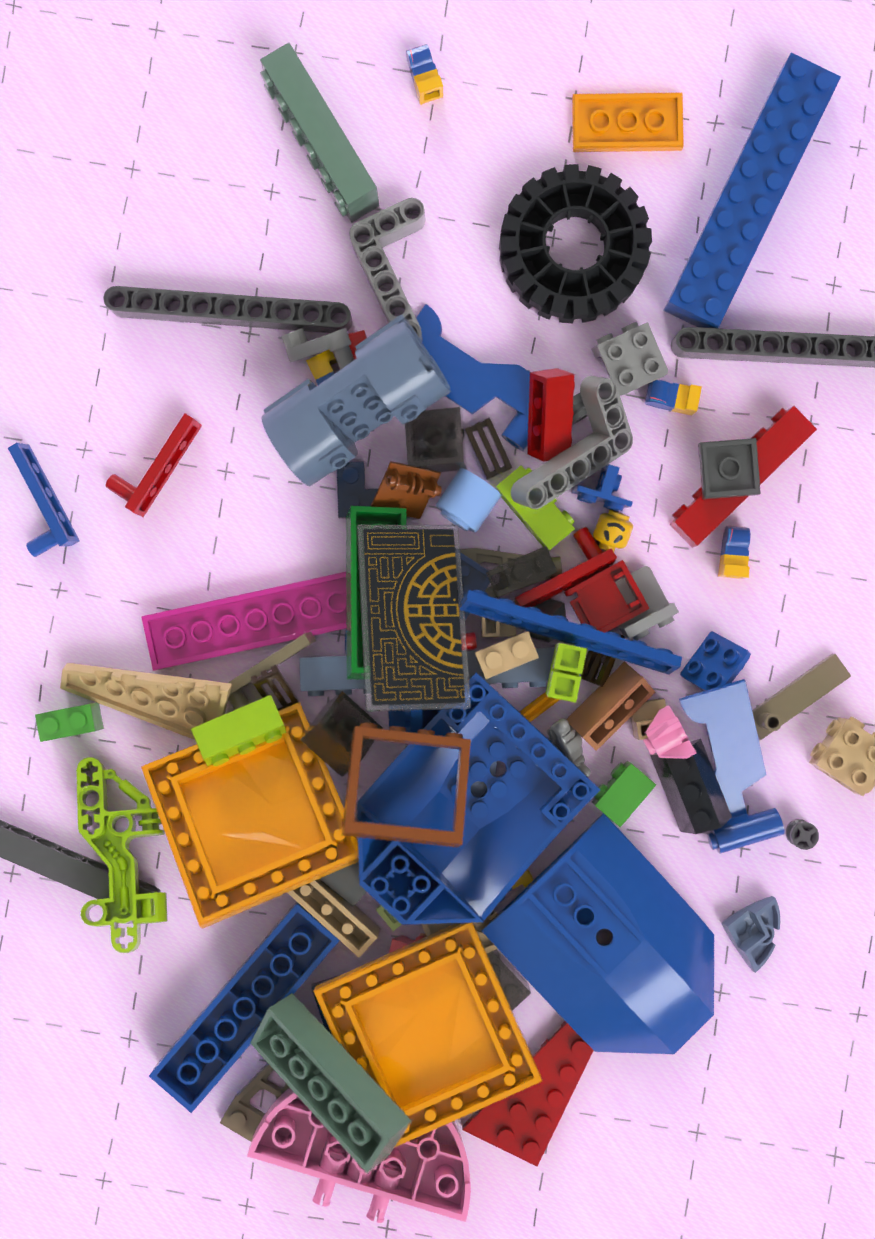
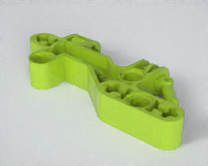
(124, 901)

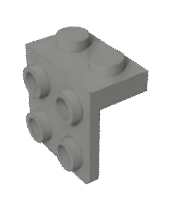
(631, 357)
(660, 611)

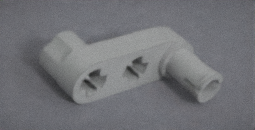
(299, 347)

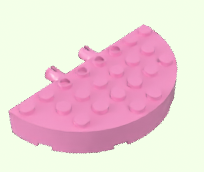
(420, 1173)

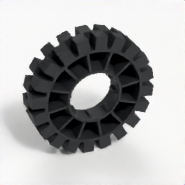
(564, 291)

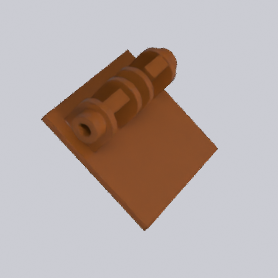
(407, 488)

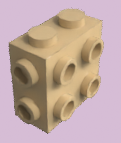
(847, 755)

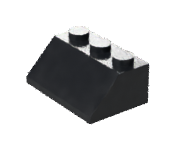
(693, 791)

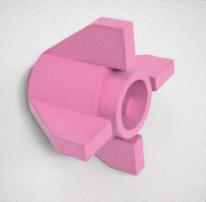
(668, 737)

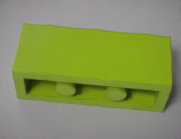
(546, 523)
(239, 731)

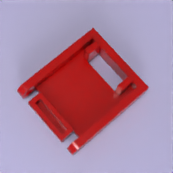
(602, 603)

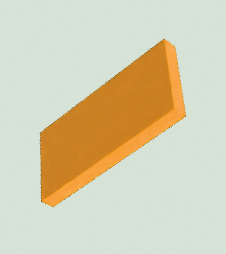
(627, 122)

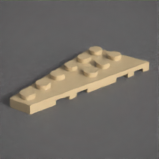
(155, 698)

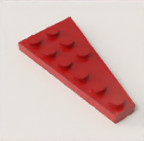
(528, 1118)

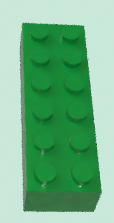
(356, 516)

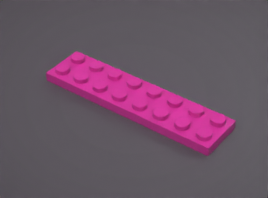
(246, 621)

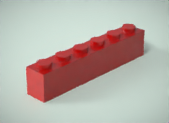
(774, 446)

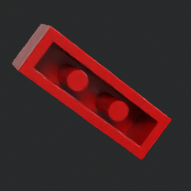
(550, 413)

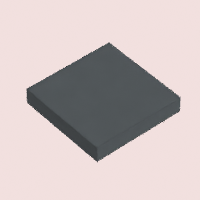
(729, 468)

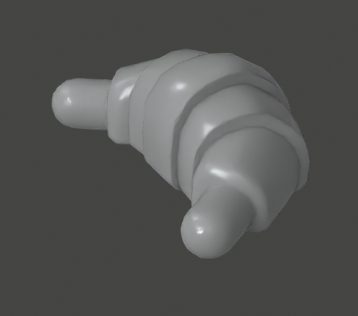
(569, 743)

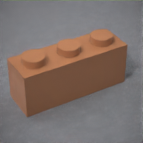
(610, 706)

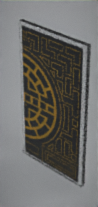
(412, 617)

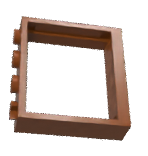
(402, 833)

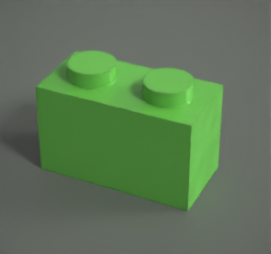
(69, 722)
(623, 792)

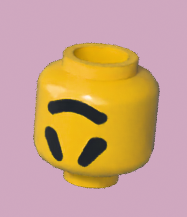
(613, 530)

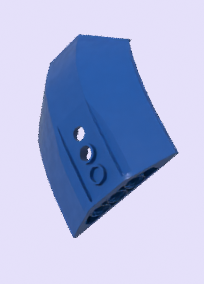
(501, 829)
(646, 985)

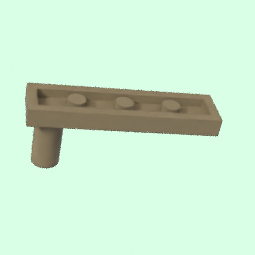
(799, 695)
(237, 697)

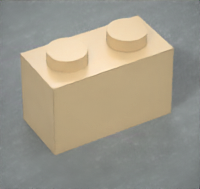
(506, 655)

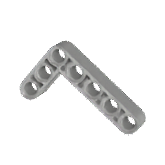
(373, 249)
(608, 442)

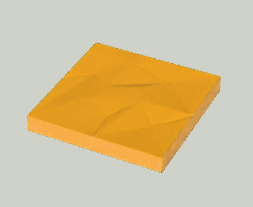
(251, 823)
(431, 1028)

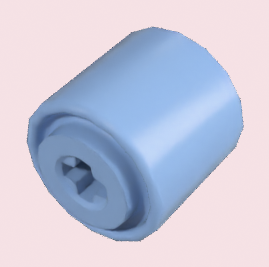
(467, 500)

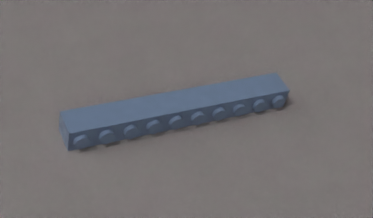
(331, 673)

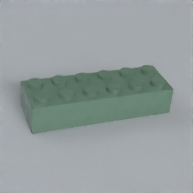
(318, 133)
(330, 1082)

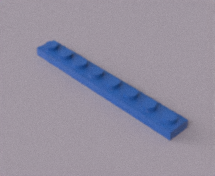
(561, 629)

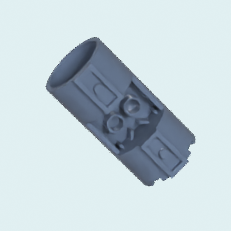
(319, 424)

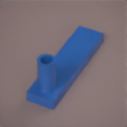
(61, 530)

